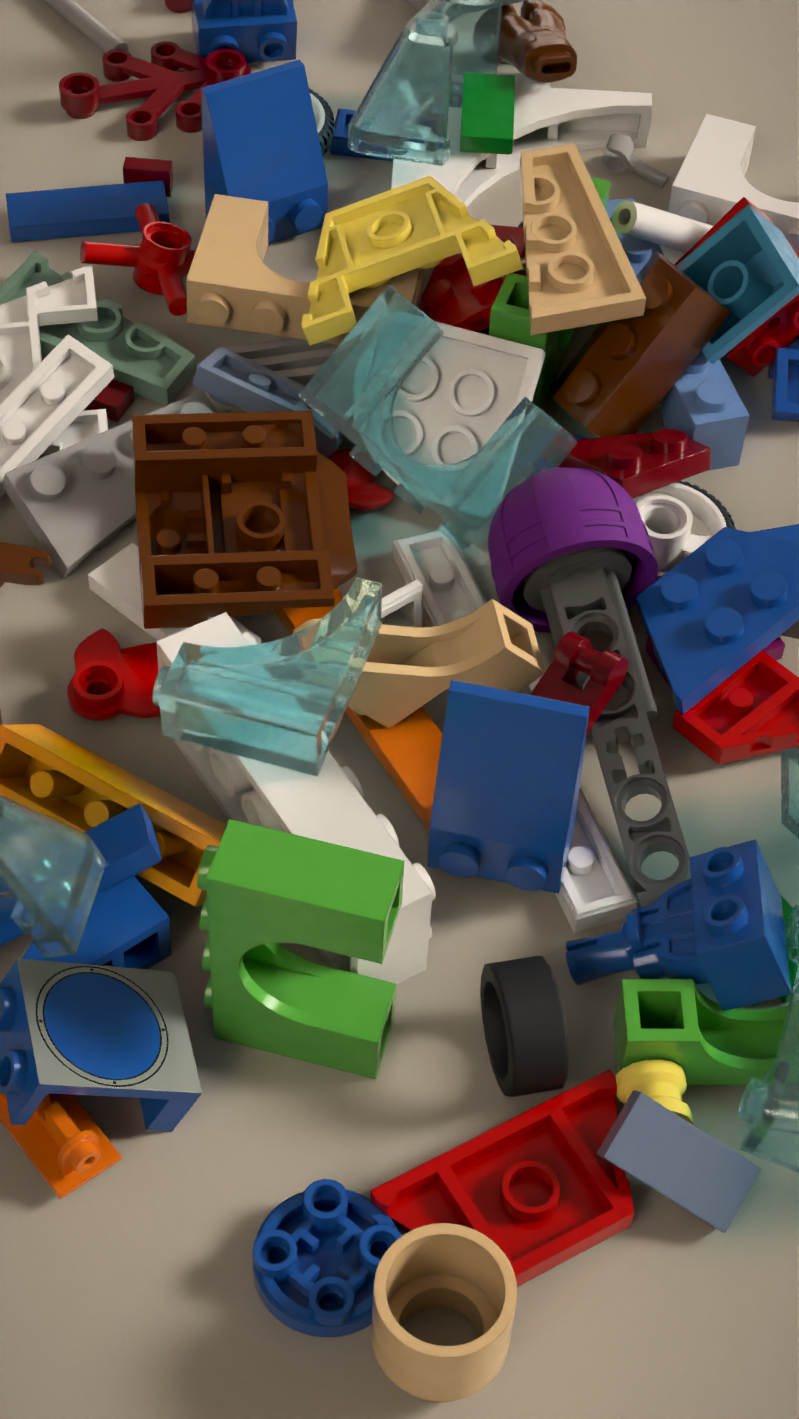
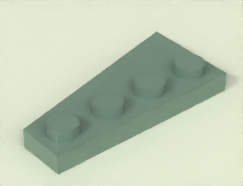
(138, 352)

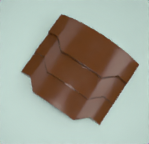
(236, 516)

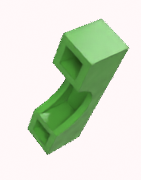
(684, 1026)

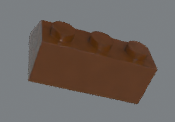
(638, 359)

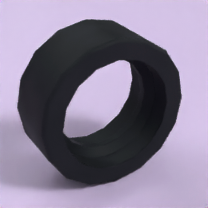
(524, 1026)

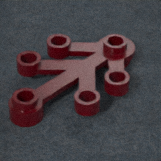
(82, 94)

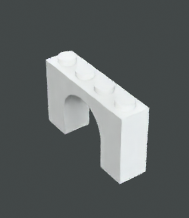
(715, 180)

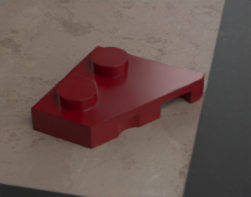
(642, 460)

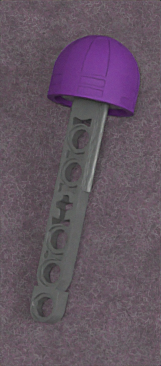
(574, 560)

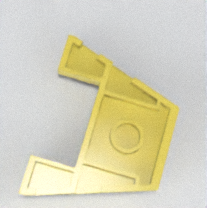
(391, 236)

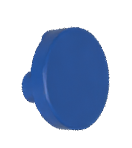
(321, 1259)

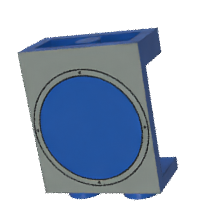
(95, 1036)

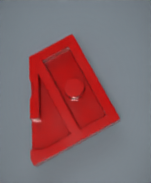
(745, 714)

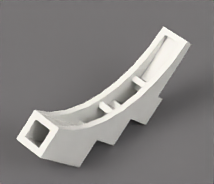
(541, 120)

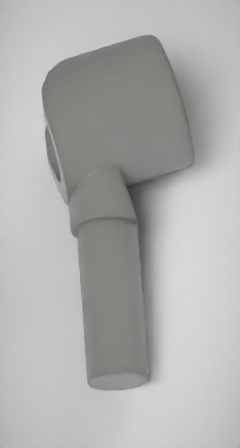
(619, 158)

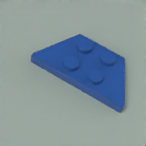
(720, 609)

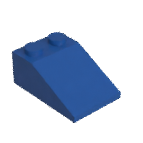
(266, 147)
(507, 786)

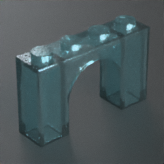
(357, 397)

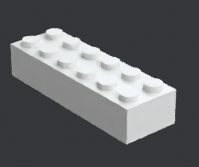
(313, 807)

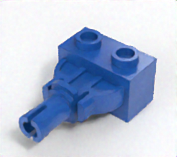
(253, 27)
(710, 929)

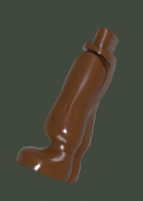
(536, 42)

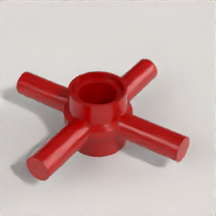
(157, 259)

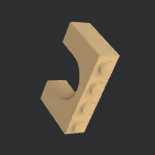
(237, 291)

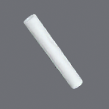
(657, 226)

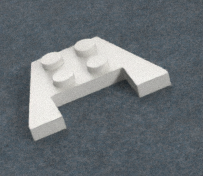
(21, 348)

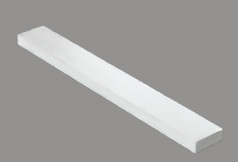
(593, 881)

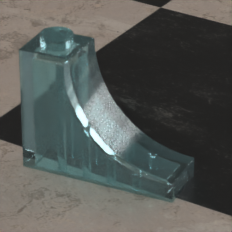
(277, 696)

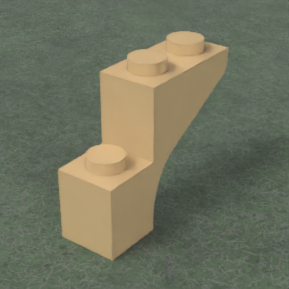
(418, 663)

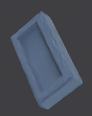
(679, 1161)

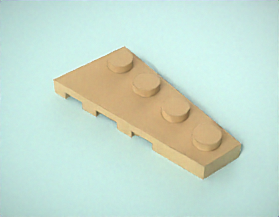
(571, 248)

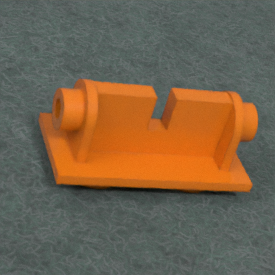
(62, 1142)

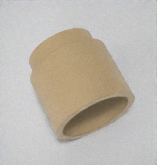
(449, 1270)

